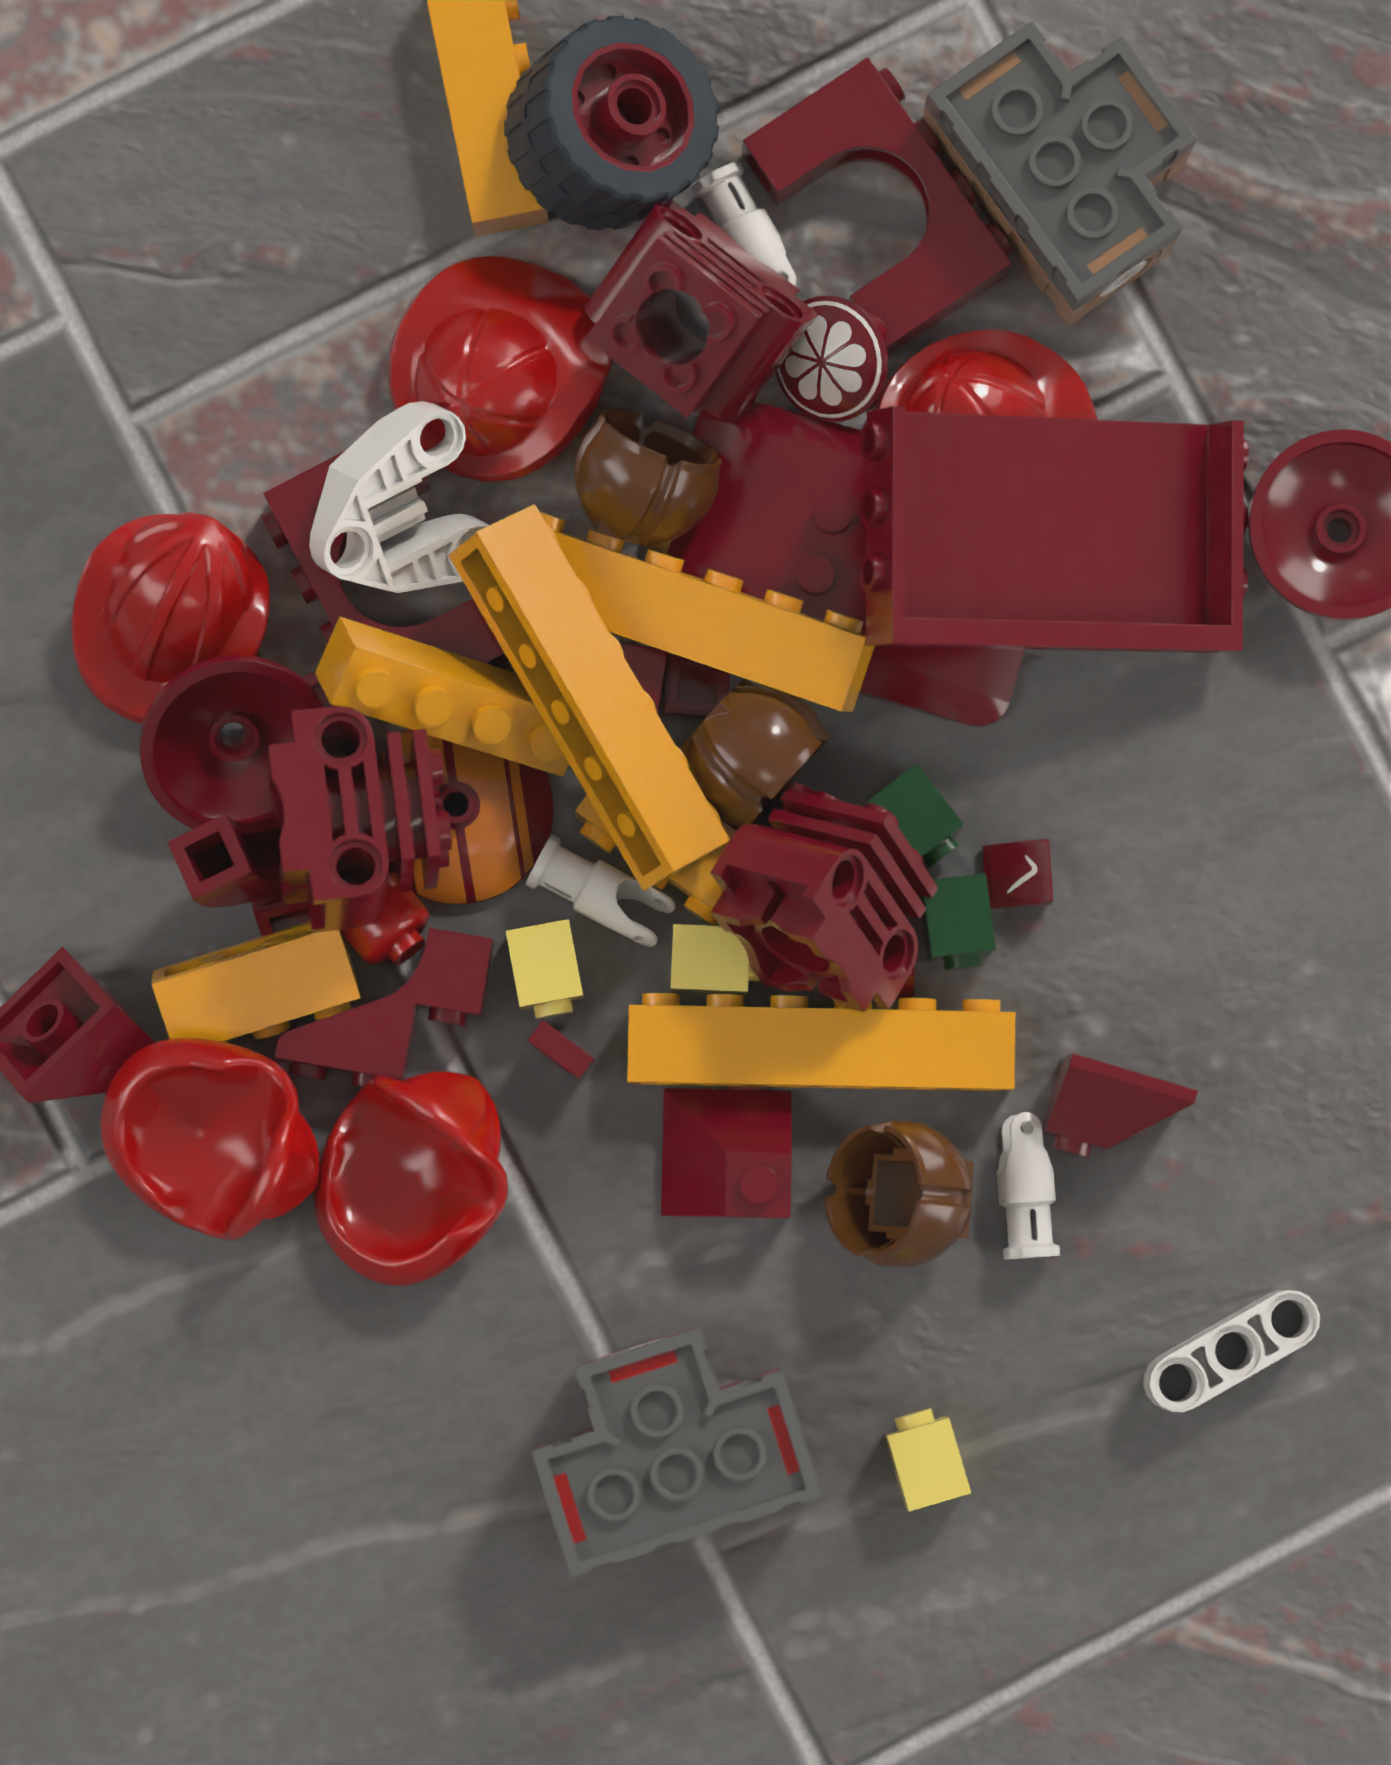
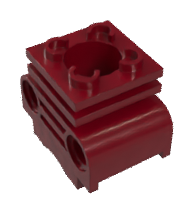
(747, 306)
(353, 816)
(825, 899)

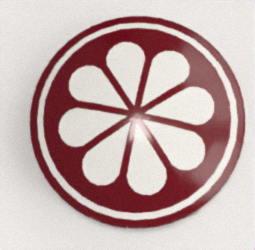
(837, 362)

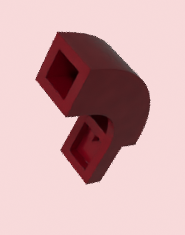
(230, 861)

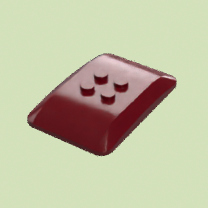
(795, 527)

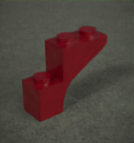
(380, 1034)

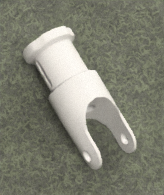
(739, 217)
(596, 889)
(1026, 1189)

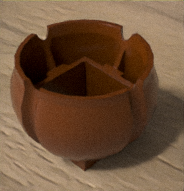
(644, 479)
(752, 749)
(879, 1187)

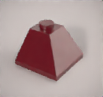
(65, 1033)
(1106, 1104)
(726, 1153)

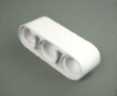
(1262, 1345)

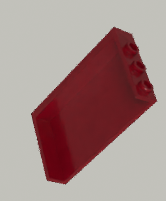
(1053, 533)

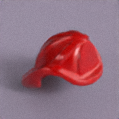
(162, 601)
(209, 1135)
(411, 1176)

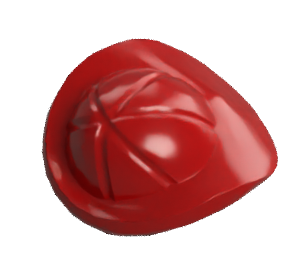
(506, 357)
(989, 375)

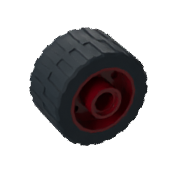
(611, 123)

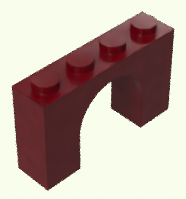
(863, 121)
(290, 522)

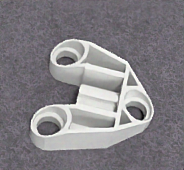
(375, 501)

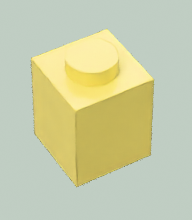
(709, 961)
(545, 968)
(926, 1460)

